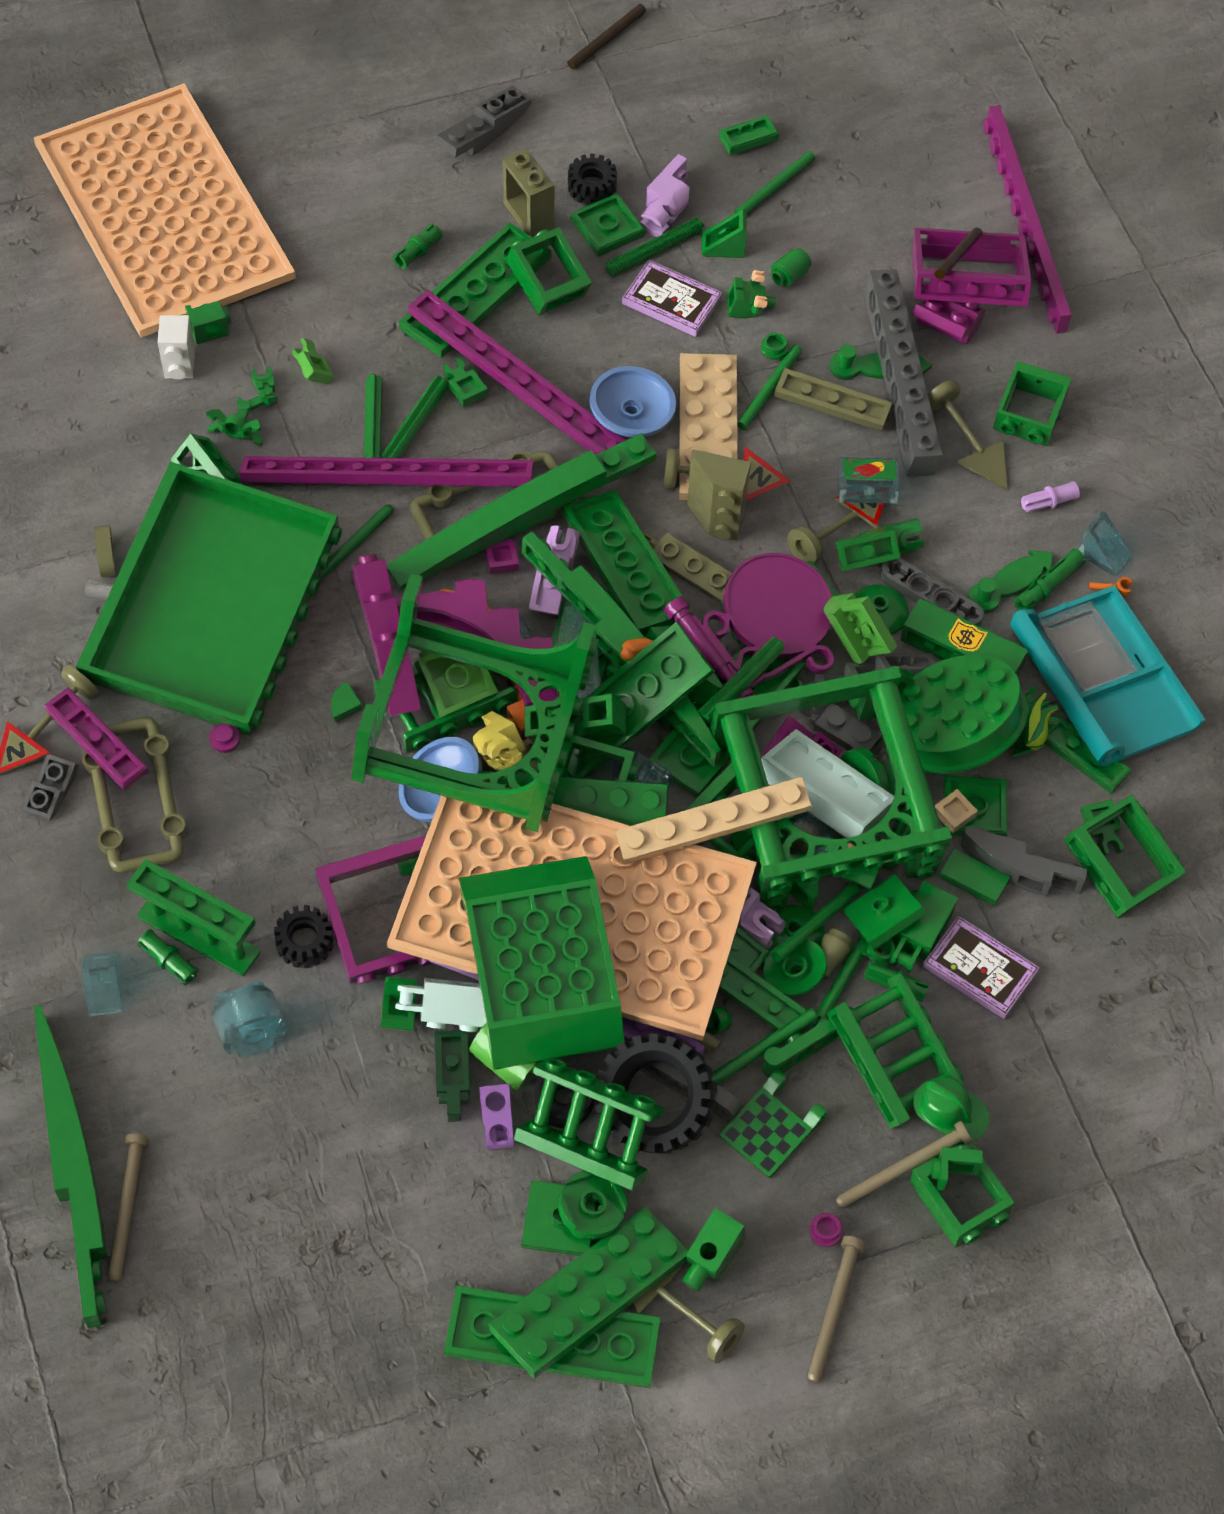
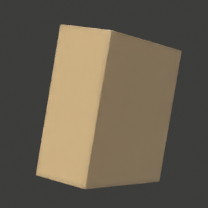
(955, 811)

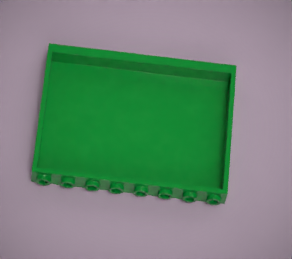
(210, 598)

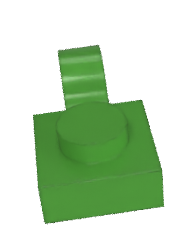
(313, 365)

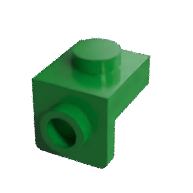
(393, 1017)
(958, 1160)

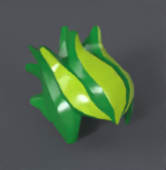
(1037, 724)

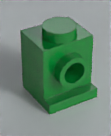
(208, 321)

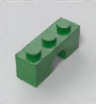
(596, 718)

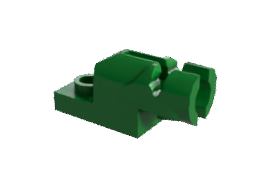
(879, 545)

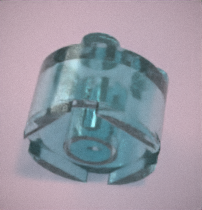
(248, 1019)

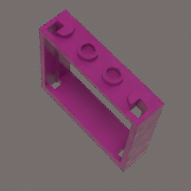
(972, 286)
(356, 866)

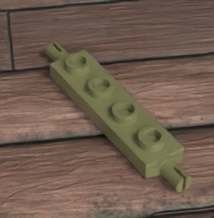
(690, 565)

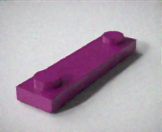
(96, 738)

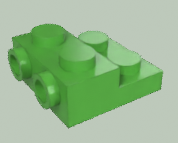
(453, 682)

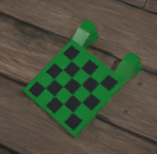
(768, 1130)

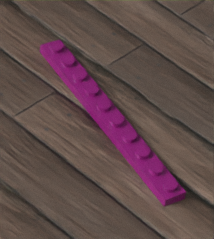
(1028, 221)
(512, 373)
(386, 471)

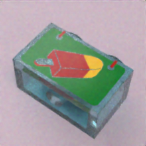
(868, 480)

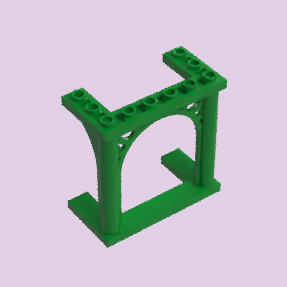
(556, 668)
(878, 699)

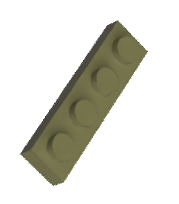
(833, 399)

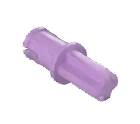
(1050, 497)

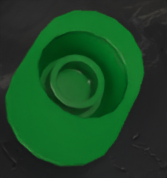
(946, 1102)

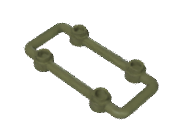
(441, 495)
(172, 825)

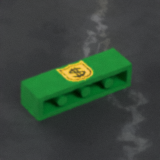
(952, 636)

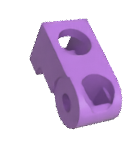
(497, 1116)

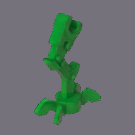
(236, 425)

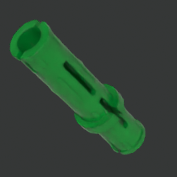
(1041, 588)

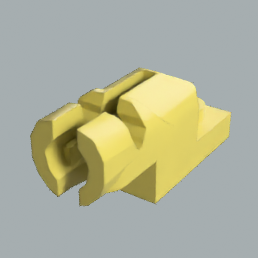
(498, 742)

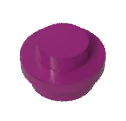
(224, 738)
(826, 1229)

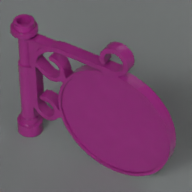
(764, 600)

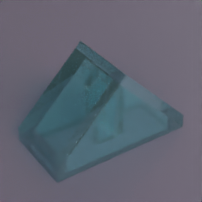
(1105, 546)
(102, 983)

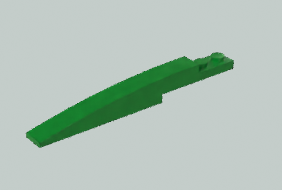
(521, 508)
(613, 630)
(73, 1172)

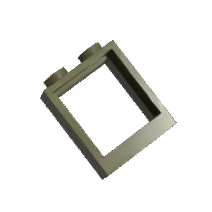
(528, 193)

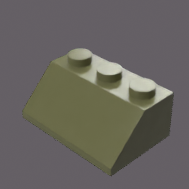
(718, 493)

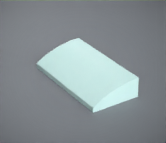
(835, 789)

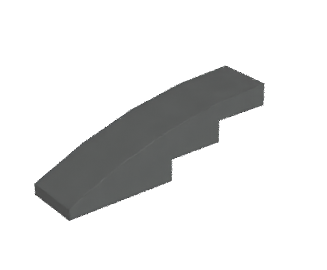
(909, 661)

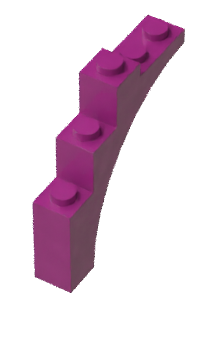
(468, 612)
(382, 620)

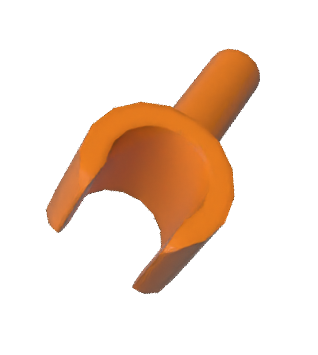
(1121, 585)

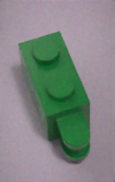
(924, 934)

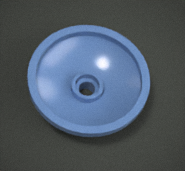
(634, 392)
(445, 752)

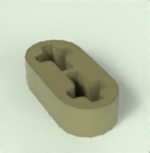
(105, 551)

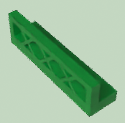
(208, 456)

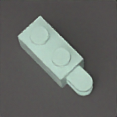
(445, 1003)

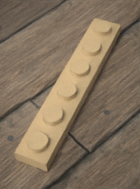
(713, 820)

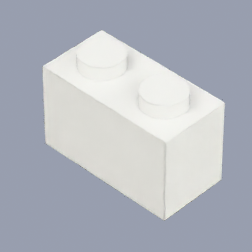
(176, 346)

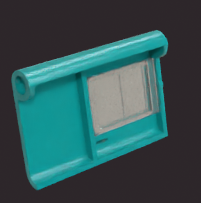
(1107, 675)

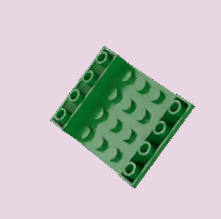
(542, 962)

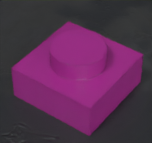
(502, 557)

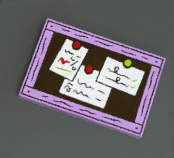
(672, 298)
(981, 967)

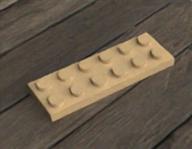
(706, 408)

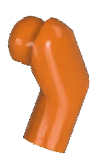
(633, 647)

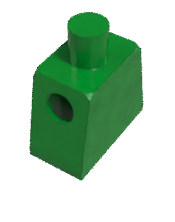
(718, 1236)

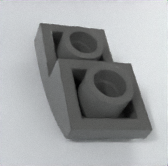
(50, 788)

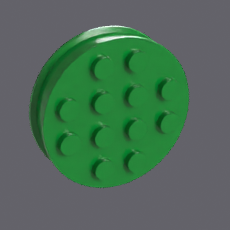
(964, 712)

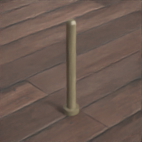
(136, 1144)
(905, 1165)
(853, 1247)

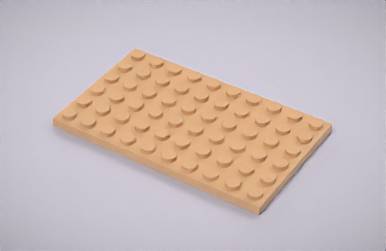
(163, 208)
(662, 915)

